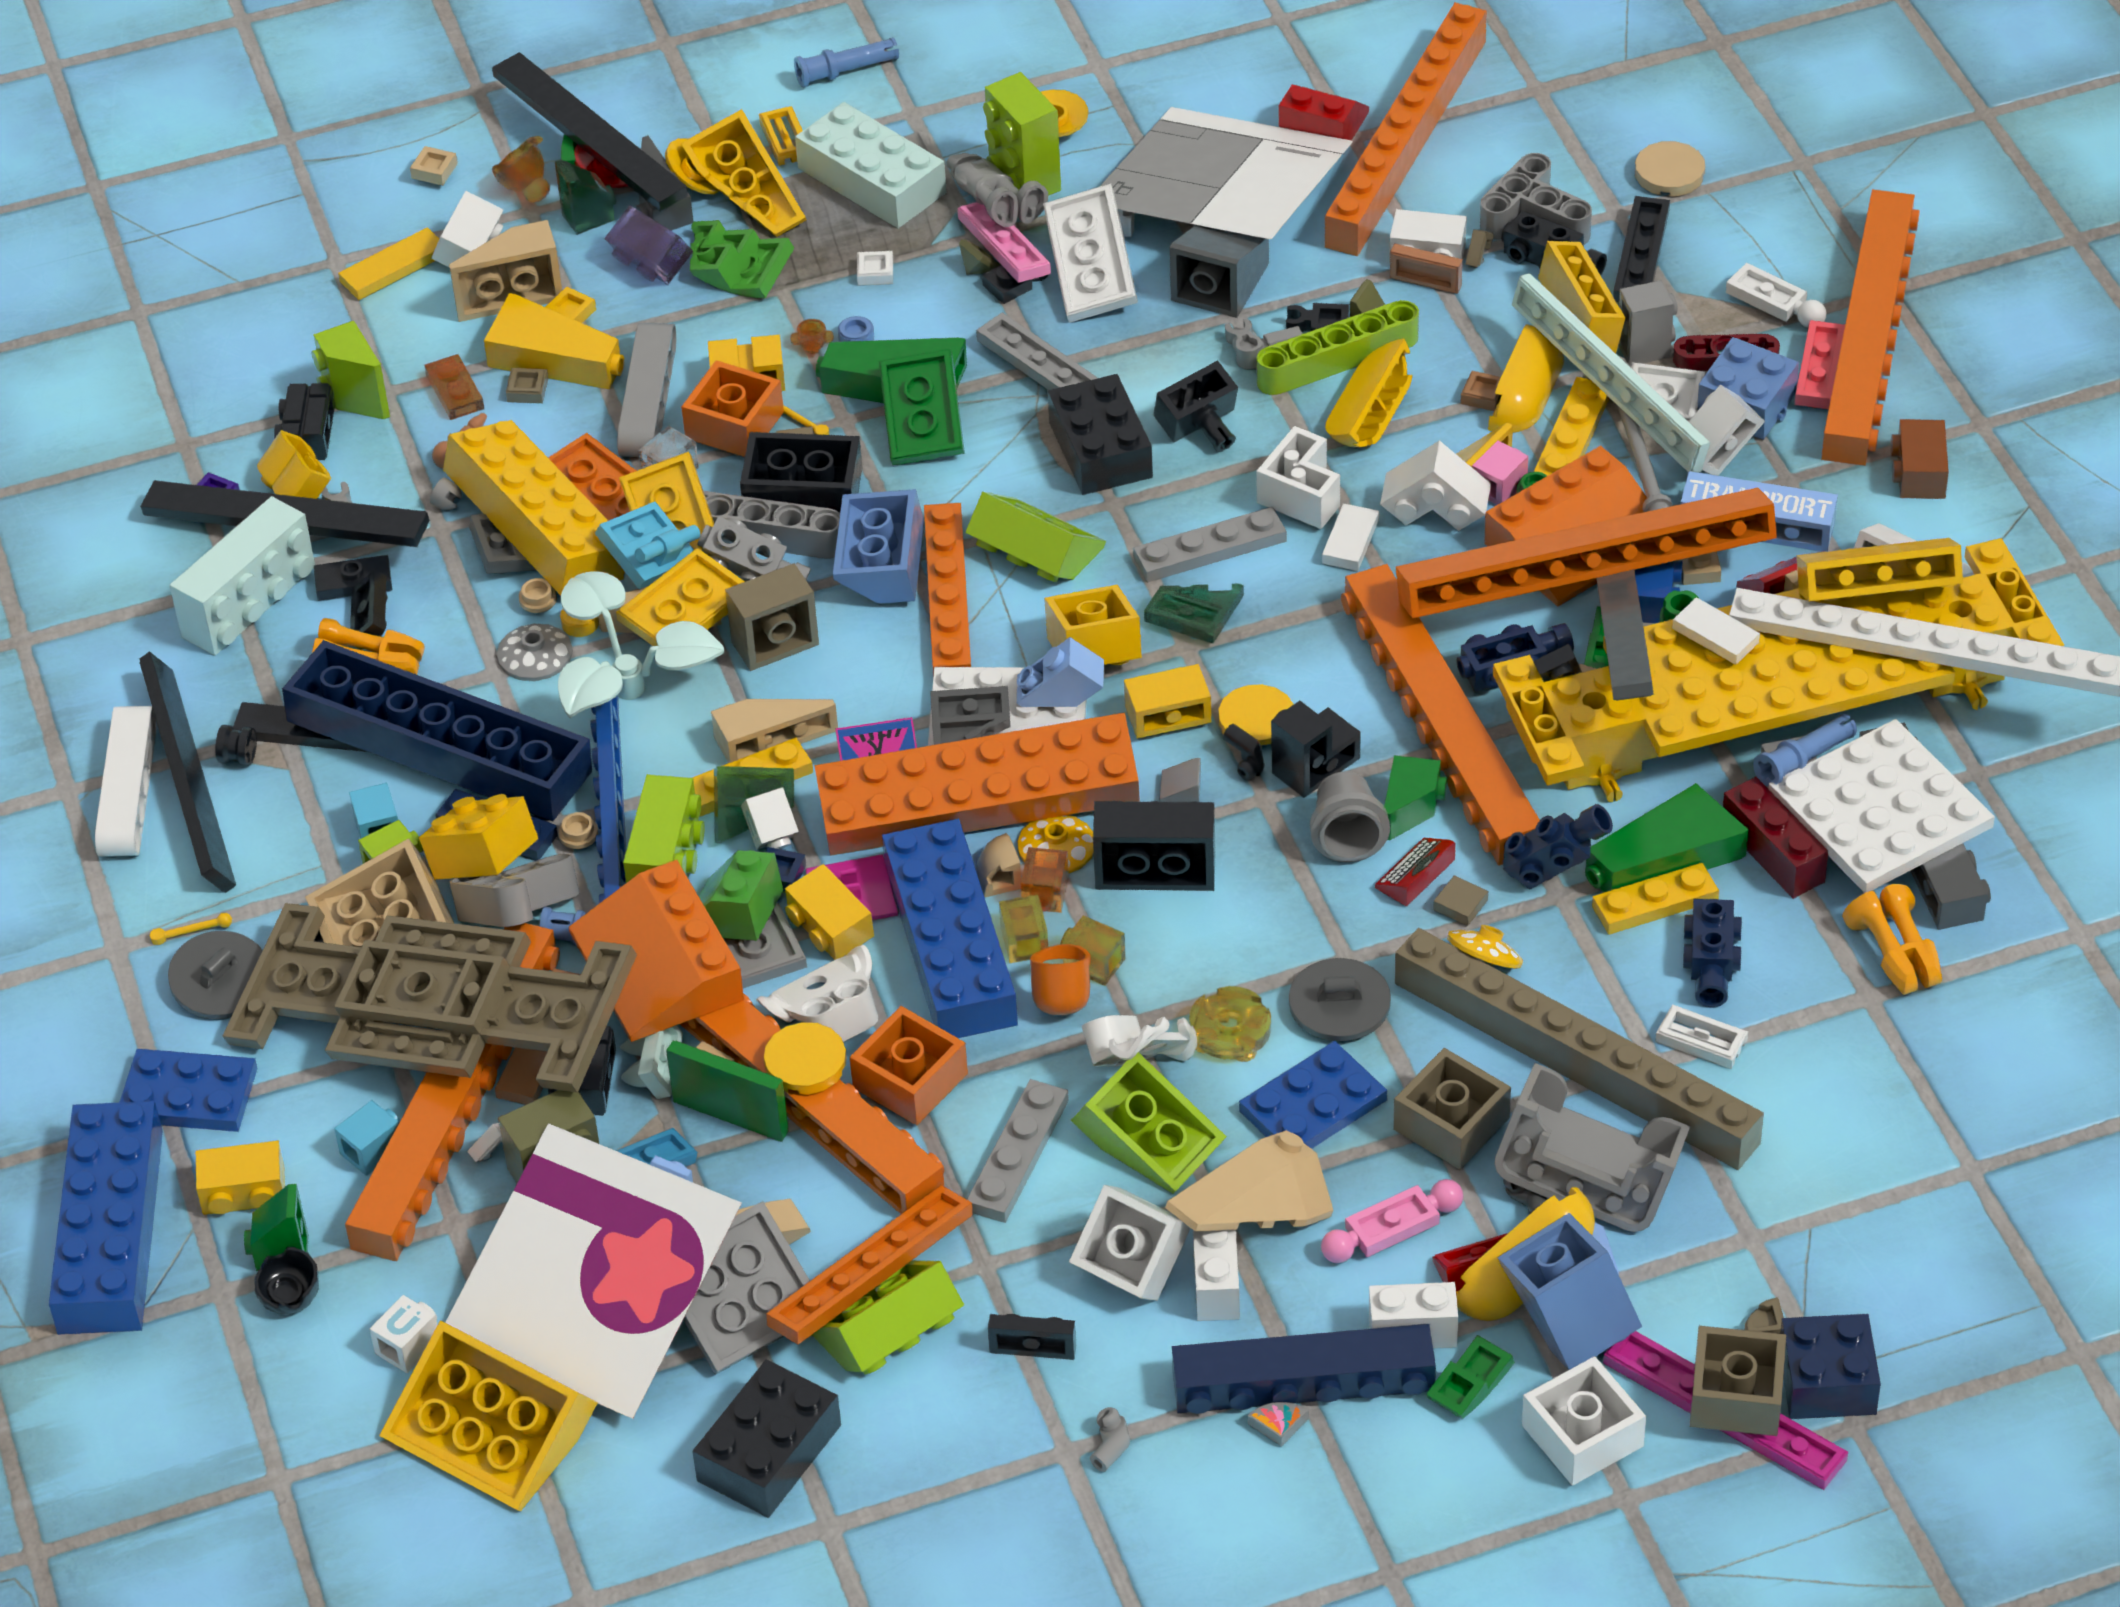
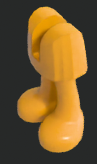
(393, 648)
(1898, 960)

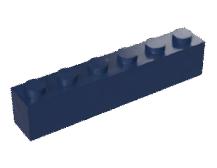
(1303, 1368)

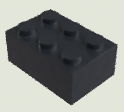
(1100, 434)
(801, 468)
(1154, 845)
(767, 1438)

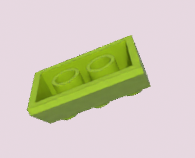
(1032, 537)
(891, 1317)

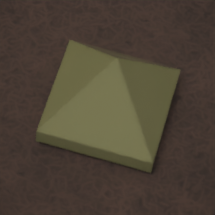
(976, 258)

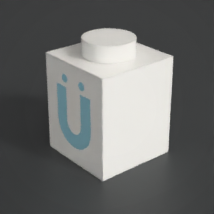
(770, 819)
(403, 1332)

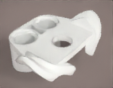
(840, 1004)
(1119, 1038)

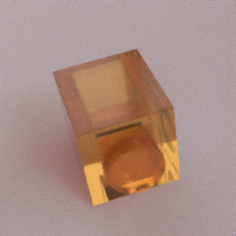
(1046, 876)

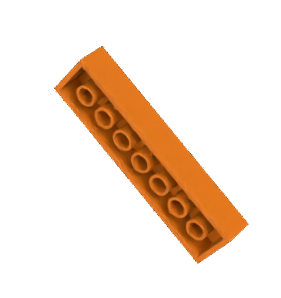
(979, 781)

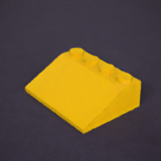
(486, 1417)

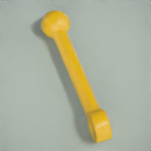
(818, 429)
(159, 936)

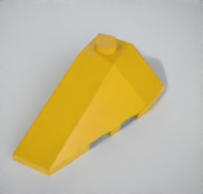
(741, 168)

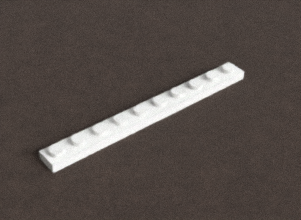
(1928, 642)

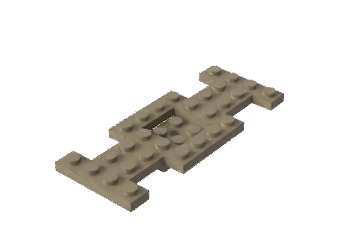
(472, 994)

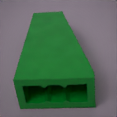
(854, 370)
(1668, 838)

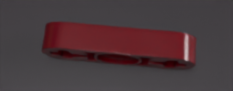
(1700, 344)

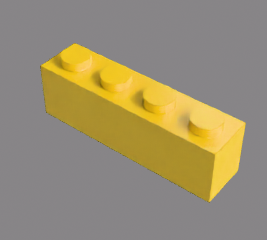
(1578, 285)
(1879, 569)

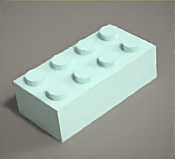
(871, 164)
(242, 576)

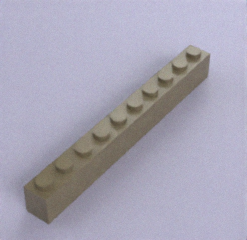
(1577, 1047)

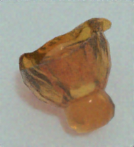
(524, 171)

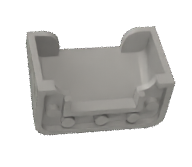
(1560, 1149)

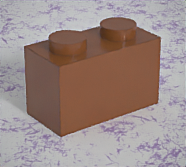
(1921, 459)

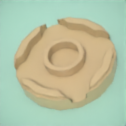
(1669, 168)

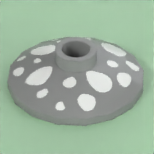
(534, 652)

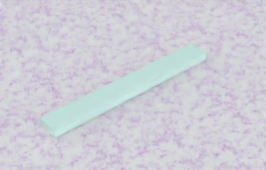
(1611, 374)

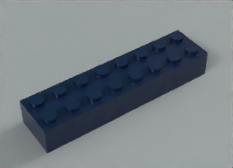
(437, 729)

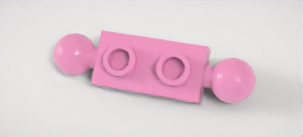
(1392, 1221)

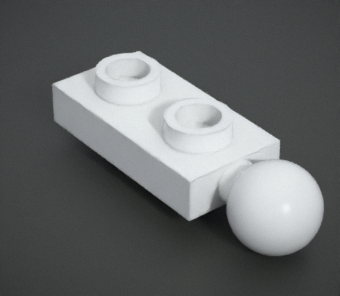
(1774, 295)

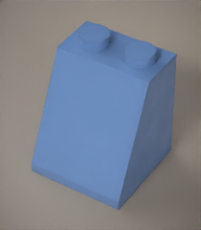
(1571, 1291)

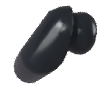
(1251, 752)

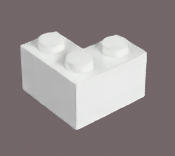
(1298, 480)
(1436, 482)

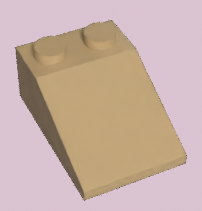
(514, 262)

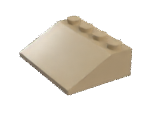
(389, 885)

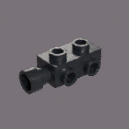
(1528, 235)

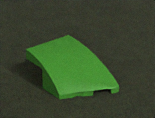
(737, 258)

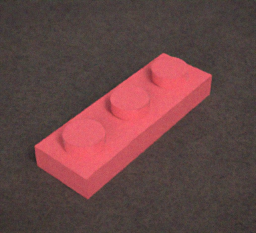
(1819, 364)

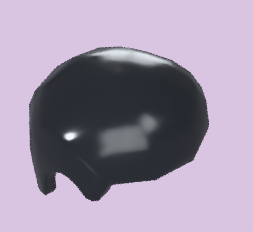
(287, 1281)

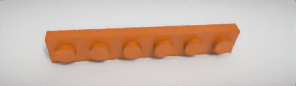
(947, 585)
(869, 1264)

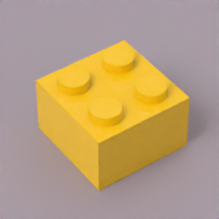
(1098, 620)
(478, 837)

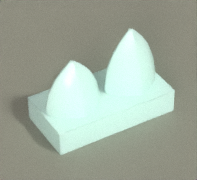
(652, 1068)

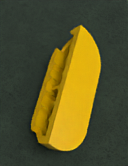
(1527, 381)
(1371, 396)
(1487, 1289)

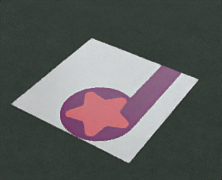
(593, 1267)

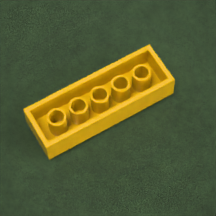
(529, 501)

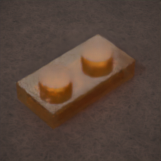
(454, 387)

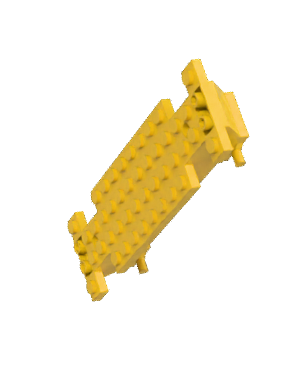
(1703, 699)

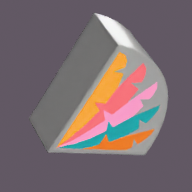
(1278, 1420)

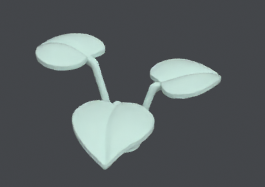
(590, 684)

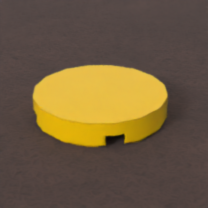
(1253, 709)
(806, 1057)

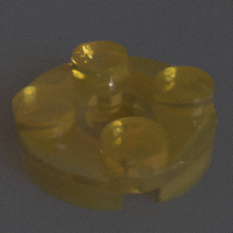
(1231, 1042)

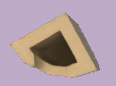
(999, 867)

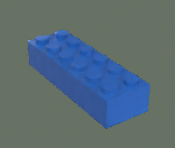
(949, 929)
(106, 1218)

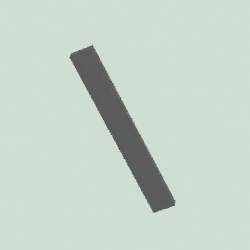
(1624, 636)

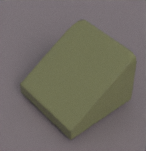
(1365, 299)

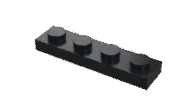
(1642, 243)

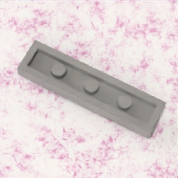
(1030, 353)
(1209, 544)
(1017, 1150)

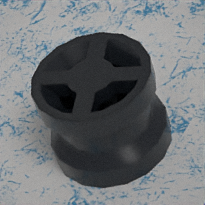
(236, 745)

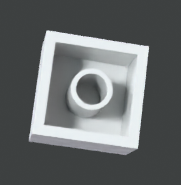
(1130, 1243)
(1583, 1420)

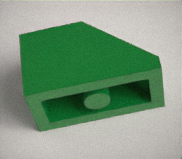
(1413, 792)
(277, 1226)

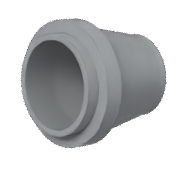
(1348, 819)

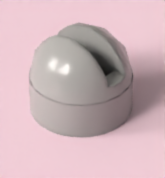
(445, 494)

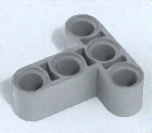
(1529, 190)
(515, 893)

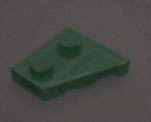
(1193, 609)
(736, 785)

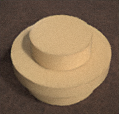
(537, 596)
(578, 831)

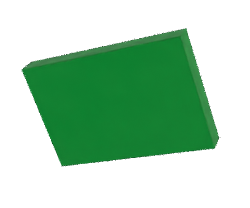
(921, 407)
(727, 1090)

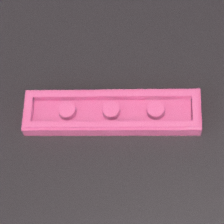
(1005, 244)

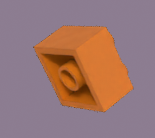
(731, 405)
(908, 1065)

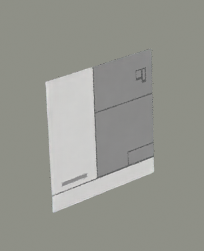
(1223, 172)

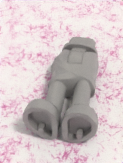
(996, 190)

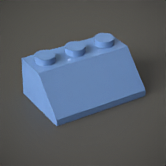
(880, 545)

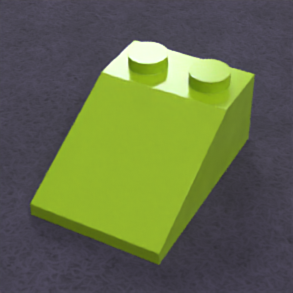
(1149, 1125)

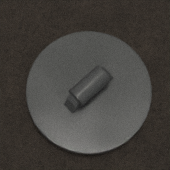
(212, 972)
(1339, 999)

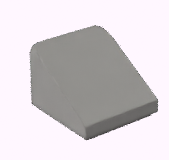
(1181, 782)

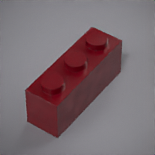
(1778, 838)

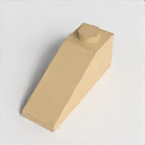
(763, 723)

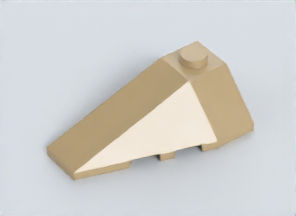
(1262, 1184)

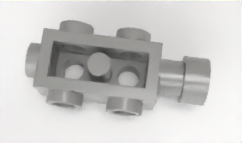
(741, 554)

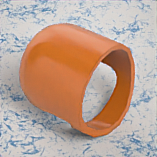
(1060, 987)

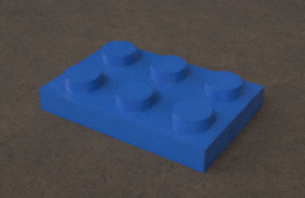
(192, 1087)
(1315, 1097)

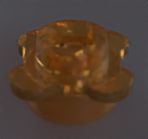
(811, 335)

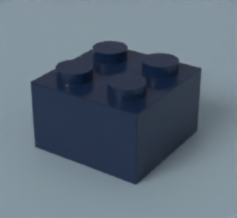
(1830, 1366)

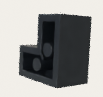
(1311, 746)

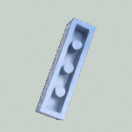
(1801, 515)

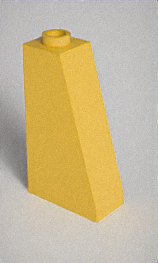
(544, 339)

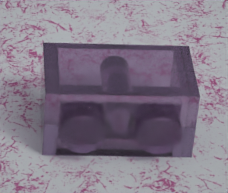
(648, 245)

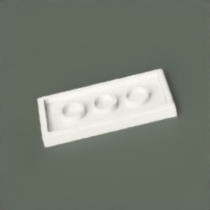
(1090, 253)

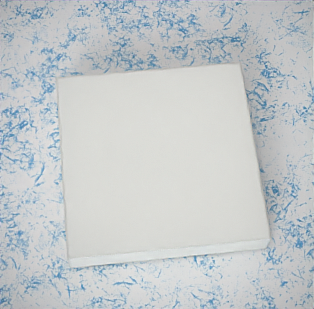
(1675, 385)

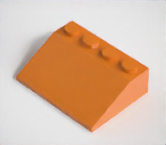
(1576, 495)
(680, 958)

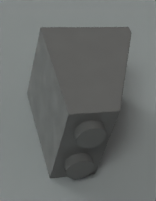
(1216, 269)

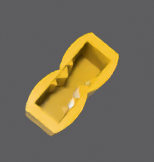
(292, 468)

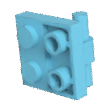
(646, 543)

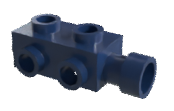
(1514, 642)
(1554, 845)
(1712, 949)

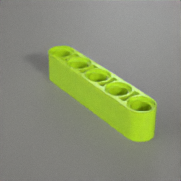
(1334, 347)

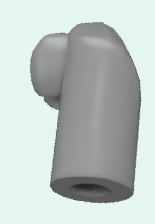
(1114, 1438)

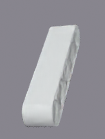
(125, 781)

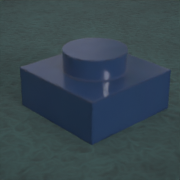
(789, 864)

